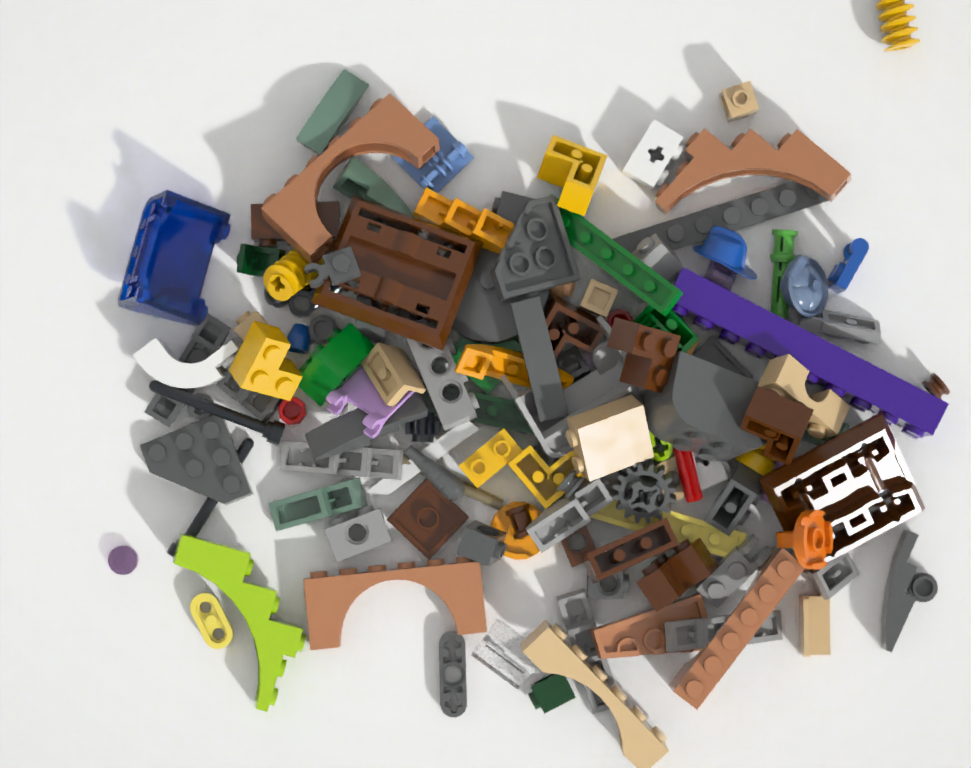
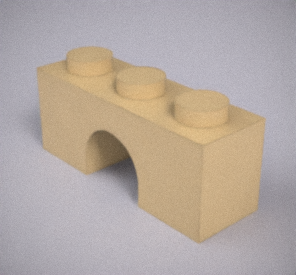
(788, 379)

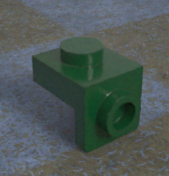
(255, 260)

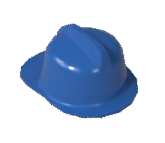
(727, 249)

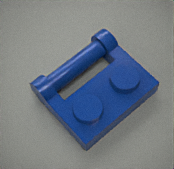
(844, 272)

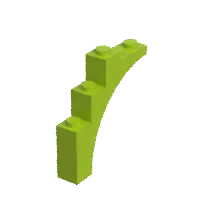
(256, 602)

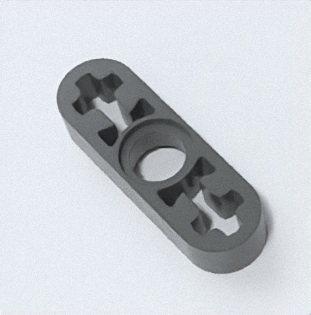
(445, 696)

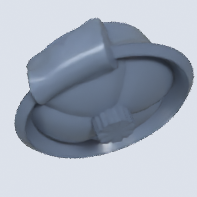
(805, 286)

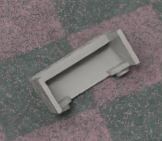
(583, 395)

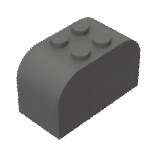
(702, 410)

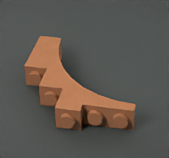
(712, 161)

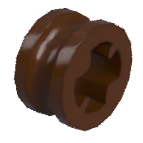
(935, 386)

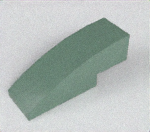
(332, 112)
(364, 183)
(318, 504)

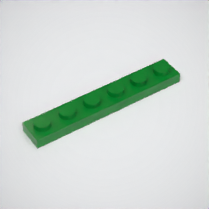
(619, 262)

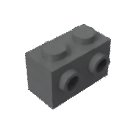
(734, 500)

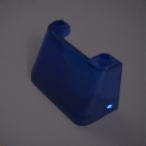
(172, 258)

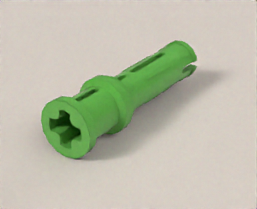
(781, 256)

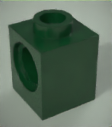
(551, 692)

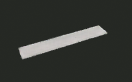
(433, 451)

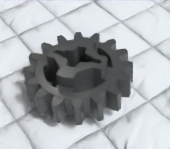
(639, 503)

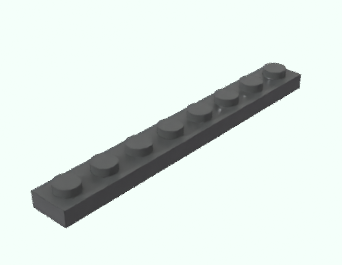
(729, 215)

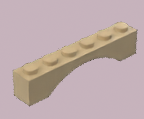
(554, 655)

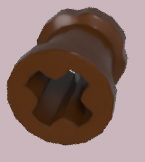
(520, 519)

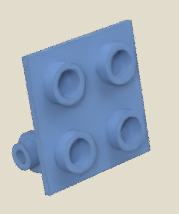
(444, 165)

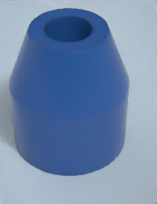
(299, 339)

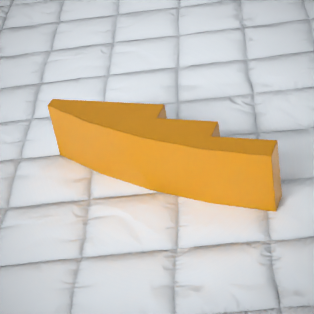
(464, 219)

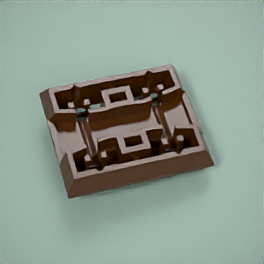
(402, 270)
(845, 484)

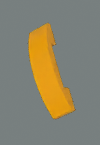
(495, 361)

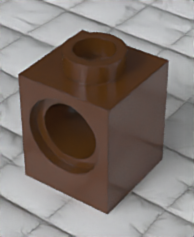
(574, 556)

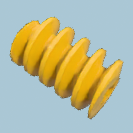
(897, 24)
(288, 276)

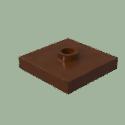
(427, 519)

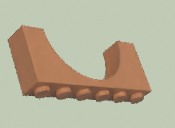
(384, 129)
(331, 596)
(706, 669)

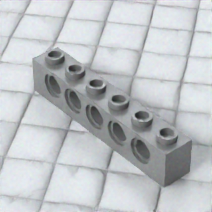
(449, 412)

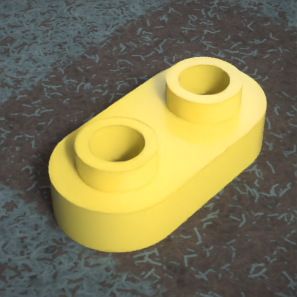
(210, 621)

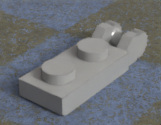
(842, 325)
(732, 571)

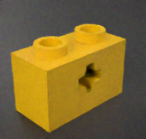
(490, 458)

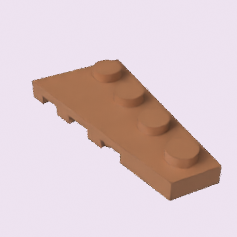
(644, 631)

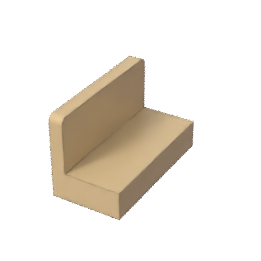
(391, 373)
(814, 625)

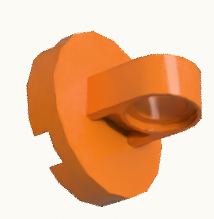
(810, 539)

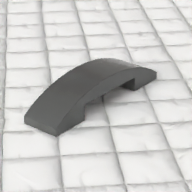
(205, 341)

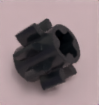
(423, 429)

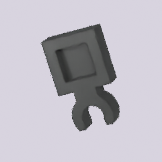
(338, 266)

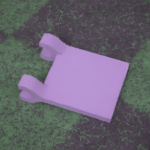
(363, 394)

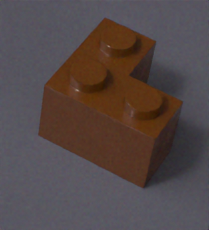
(571, 324)
(648, 353)
(778, 422)
(672, 576)

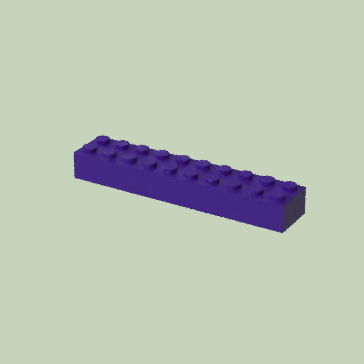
(828, 364)

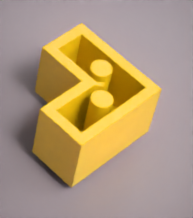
(574, 170)
(262, 363)
(540, 477)

